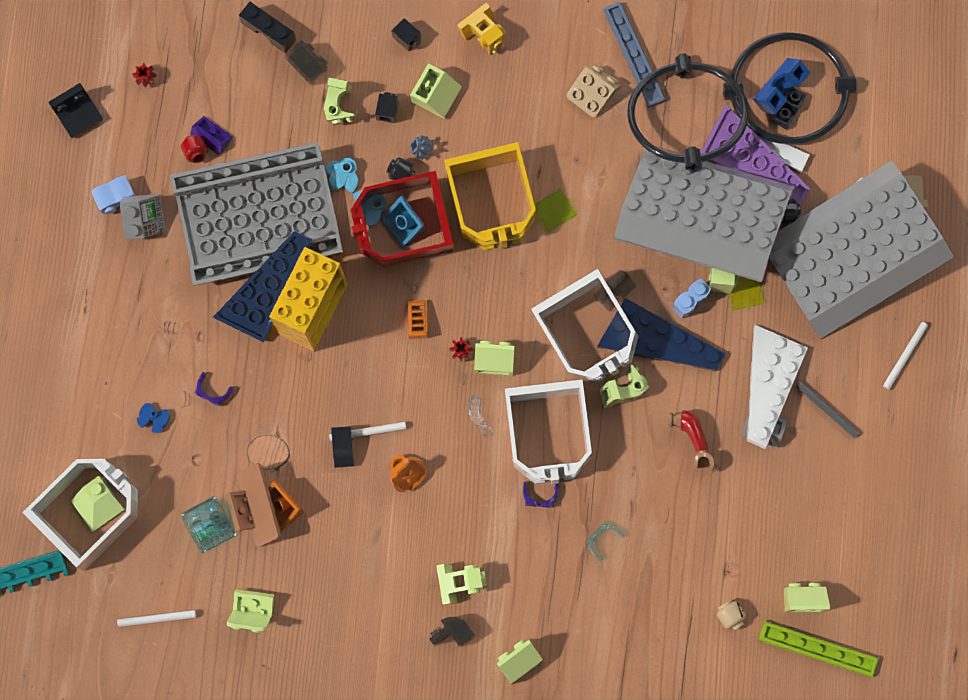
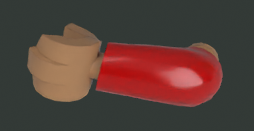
(691, 425)

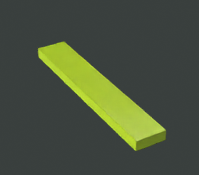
(818, 649)

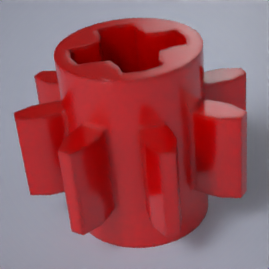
(144, 70)
(461, 344)

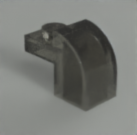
(456, 628)

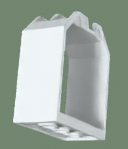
(557, 301)
(551, 472)
(116, 477)

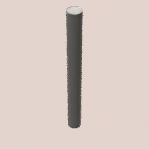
(827, 409)

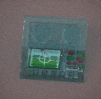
(208, 524)

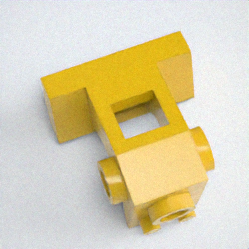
(491, 37)

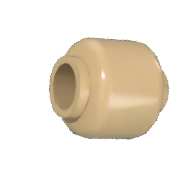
(731, 615)

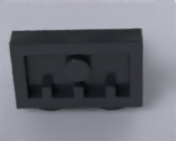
(75, 110)

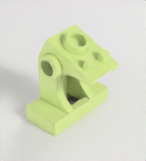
(336, 90)
(614, 394)
(473, 579)

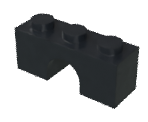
(275, 31)

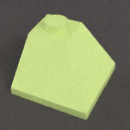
(97, 504)

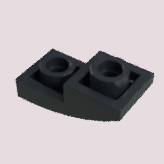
(789, 109)
(342, 447)

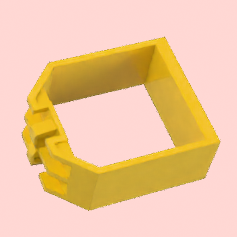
(481, 160)

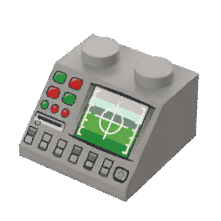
(142, 216)

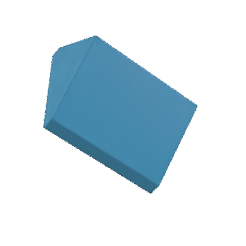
(403, 222)

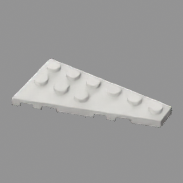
(772, 375)

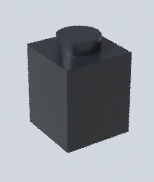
(406, 34)
(387, 107)

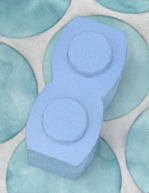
(110, 194)
(696, 295)

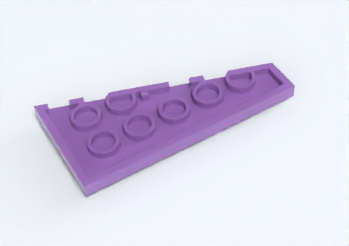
(751, 154)

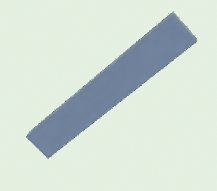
(633, 52)

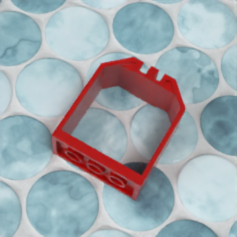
(360, 231)

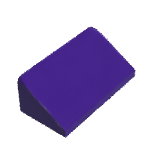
(213, 136)

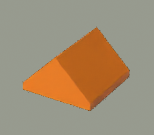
(285, 507)

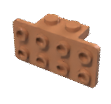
(253, 506)

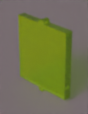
(554, 210)
(746, 294)

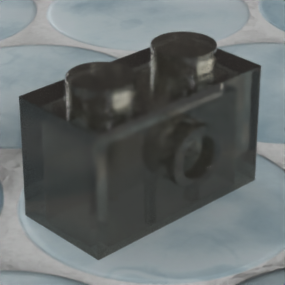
(306, 61)

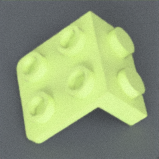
(251, 611)

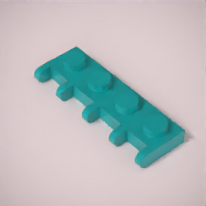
(31, 569)

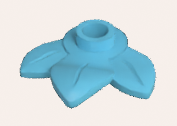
(341, 177)
(371, 213)

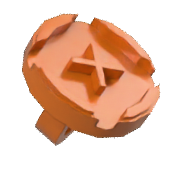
(407, 472)

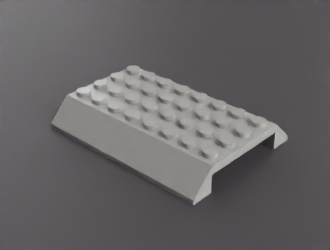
(249, 206)
(704, 215)
(858, 249)

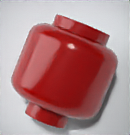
(194, 149)

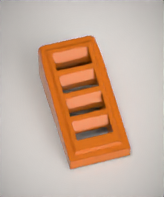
(422, 333)

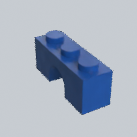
(789, 74)

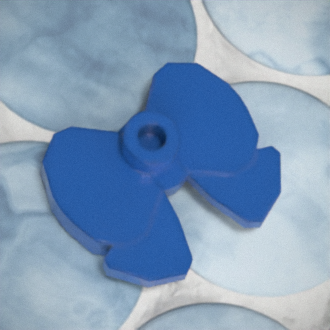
(159, 418)

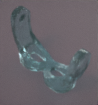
(590, 542)

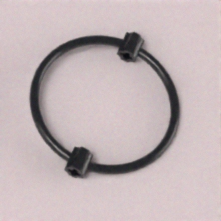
(843, 85)
(692, 156)

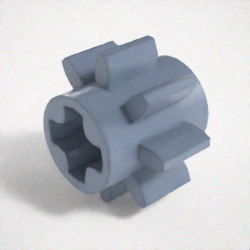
(421, 147)

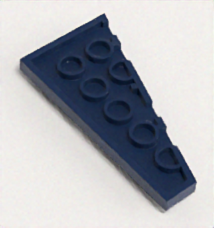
(254, 301)
(659, 339)

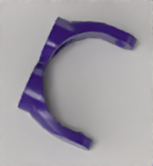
(217, 401)
(548, 504)

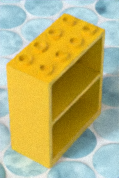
(309, 299)

